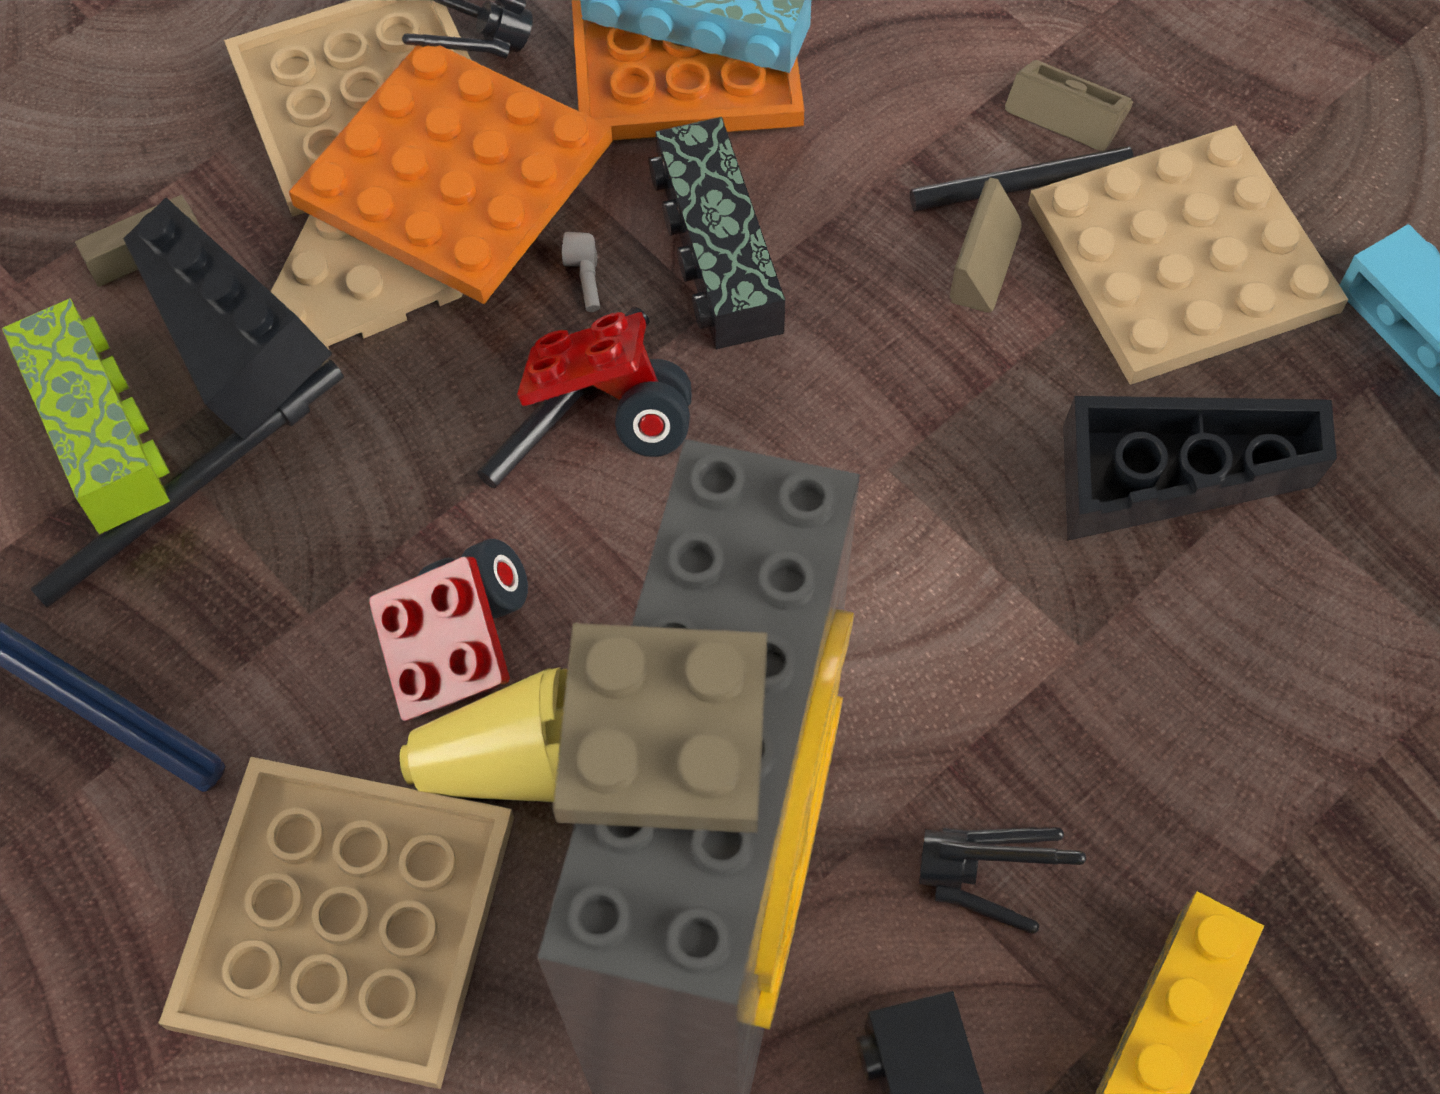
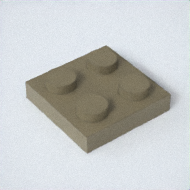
(662, 728)

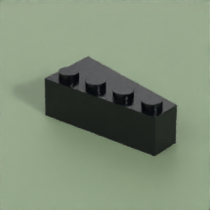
(228, 327)
(1186, 455)

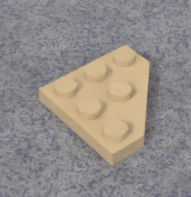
(349, 286)

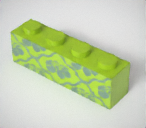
(85, 415)

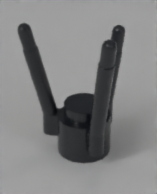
(502, 22)
(953, 857)

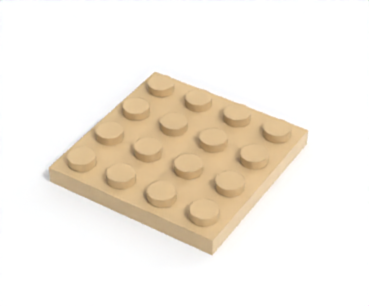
(321, 69)
(1185, 253)
(341, 922)

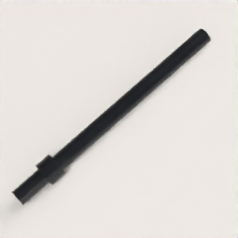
(183, 487)

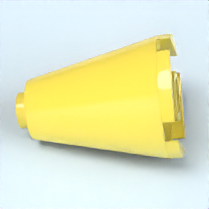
(494, 746)

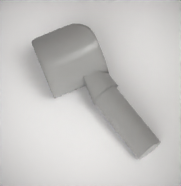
(580, 251)

